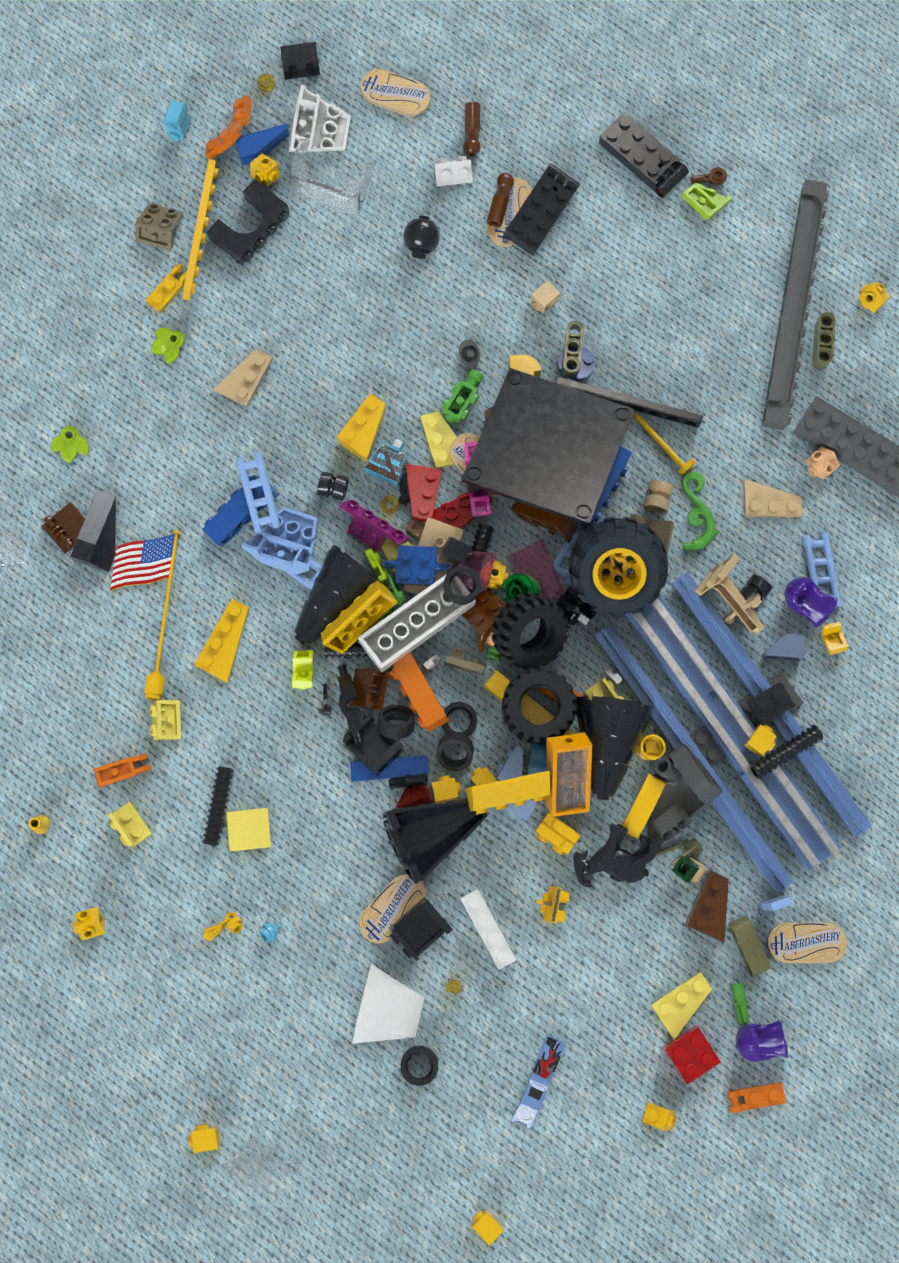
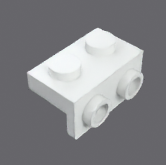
(454, 171)

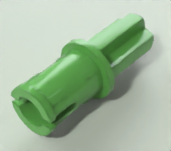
(740, 1003)

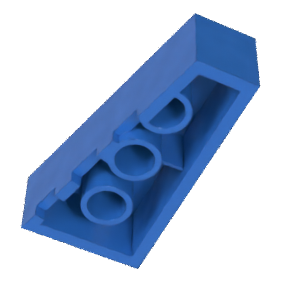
(618, 469)
(233, 514)

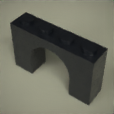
(243, 245)

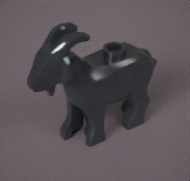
(616, 861)

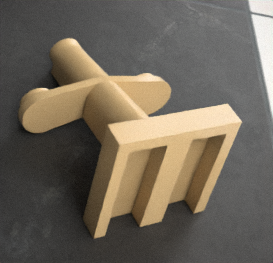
(720, 581)

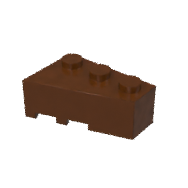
(547, 520)
(710, 907)

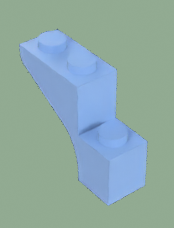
(513, 769)

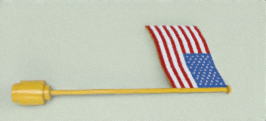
(144, 564)

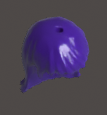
(809, 600)
(761, 1042)

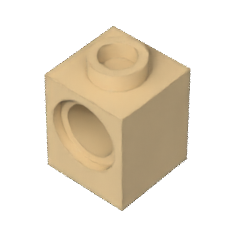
(544, 297)

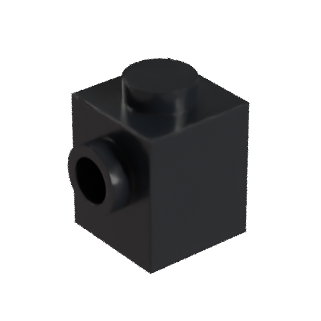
(456, 551)

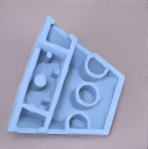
(286, 546)

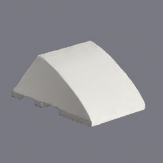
(318, 122)
(387, 1009)

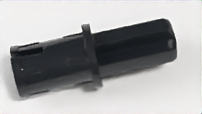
(408, 781)

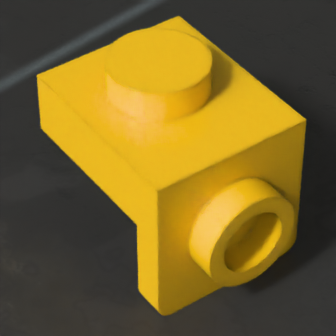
(833, 638)
(659, 1117)

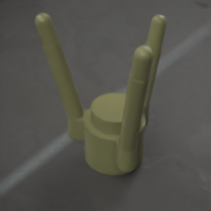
(691, 849)

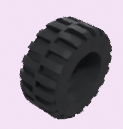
(546, 642)
(546, 680)

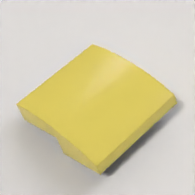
(248, 829)

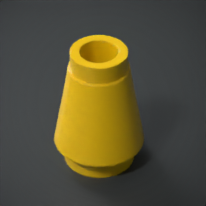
(43, 824)

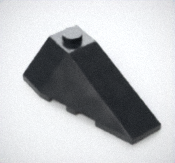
(97, 536)

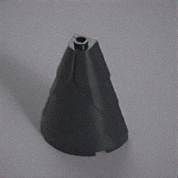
(333, 591)
(615, 733)
(429, 833)

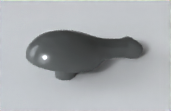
(469, 354)

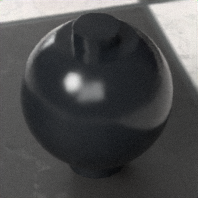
(421, 236)

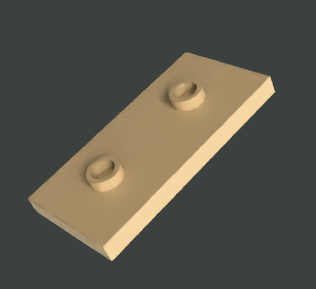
(435, 535)

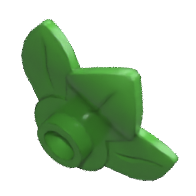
(396, 593)

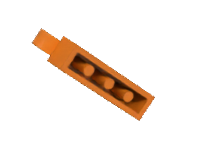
(419, 692)

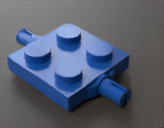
(416, 565)

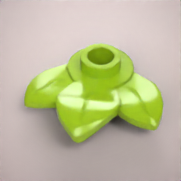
(165, 344)
(70, 447)

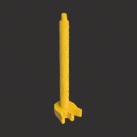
(684, 467)

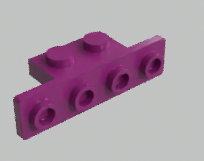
(370, 528)

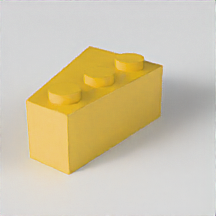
(363, 427)

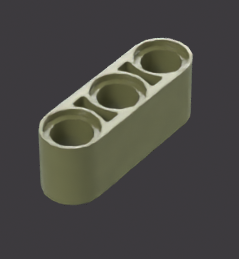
(827, 333)
(575, 341)
(749, 945)

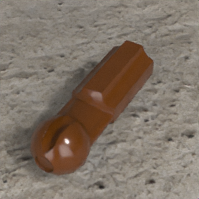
(472, 128)
(500, 200)

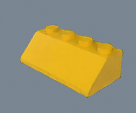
(358, 617)
(509, 791)

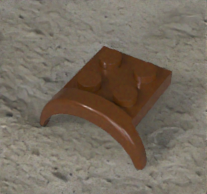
(482, 615)

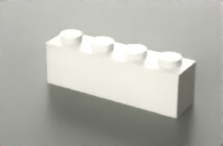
(488, 929)

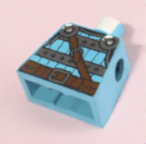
(388, 463)

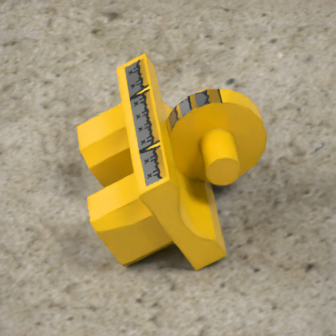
(550, 904)

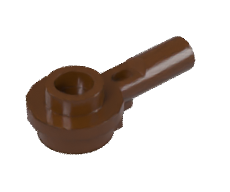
(716, 176)

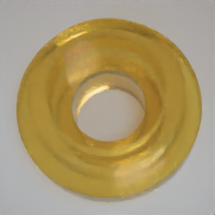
(266, 78)
(387, 499)
(453, 986)

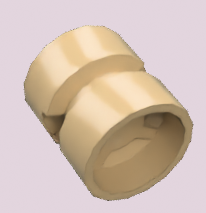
(658, 496)

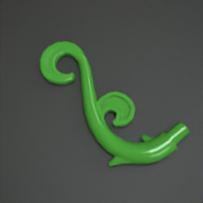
(710, 532)

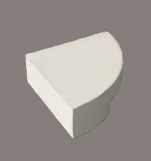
(430, 664)
(615, 678)

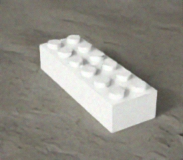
(413, 623)

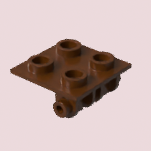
(64, 526)
(370, 688)

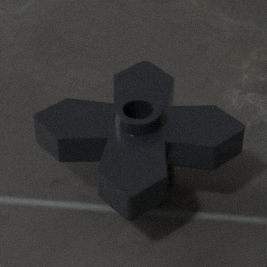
(574, 608)

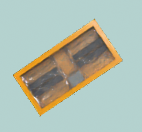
(570, 774)

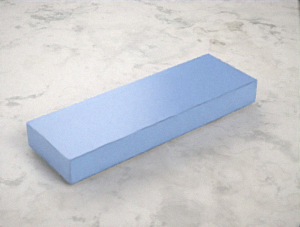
(775, 903)

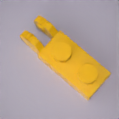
(167, 289)

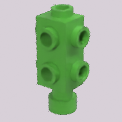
(458, 402)

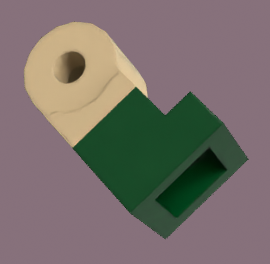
(691, 870)

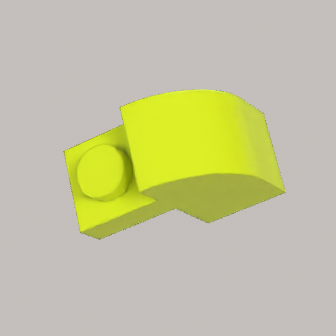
(303, 669)

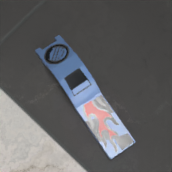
(539, 1081)

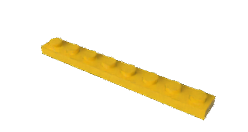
(199, 236)

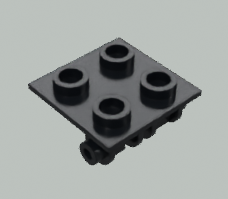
(300, 60)

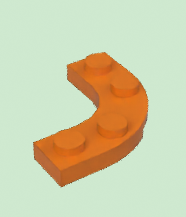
(241, 115)

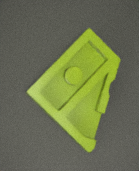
(705, 200)
(374, 560)

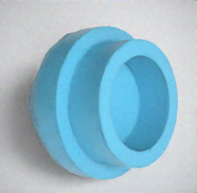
(269, 932)

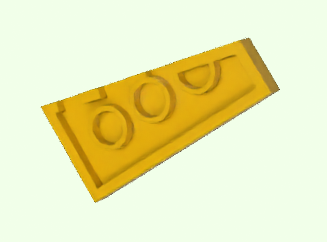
(221, 648)

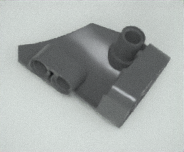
(686, 792)

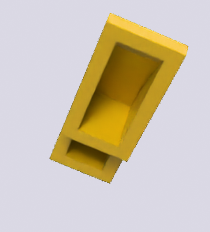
(643, 805)

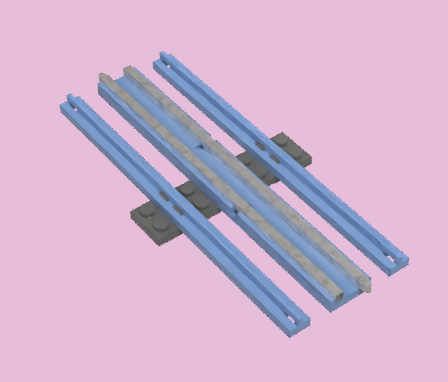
(728, 727)

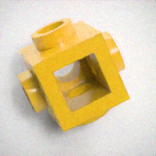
(264, 170)
(873, 296)
(497, 581)
(89, 923)

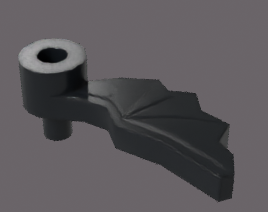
(403, 488)
(327, 709)

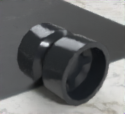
(332, 485)
(754, 586)

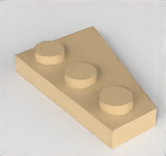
(245, 378)
(769, 502)

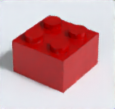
(691, 1054)

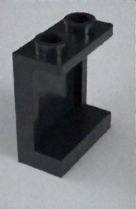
(376, 749)
(419, 928)

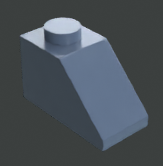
(788, 647)

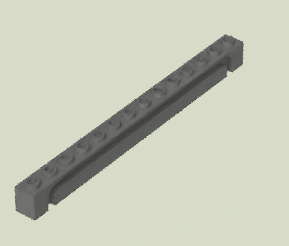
(794, 305)

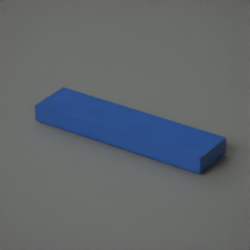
(398, 768)

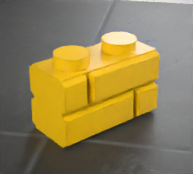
(557, 834)

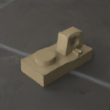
(456, 660)

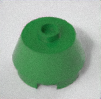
(520, 584)

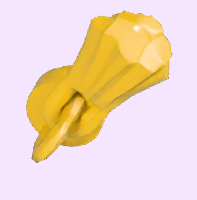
(233, 924)

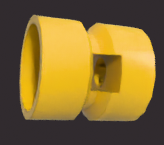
(650, 747)

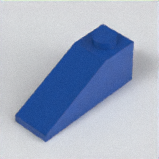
(260, 142)

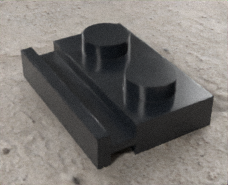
(770, 703)

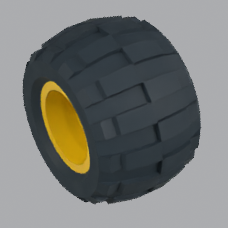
(618, 540)

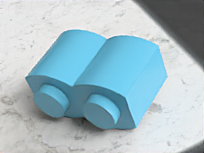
(177, 120)

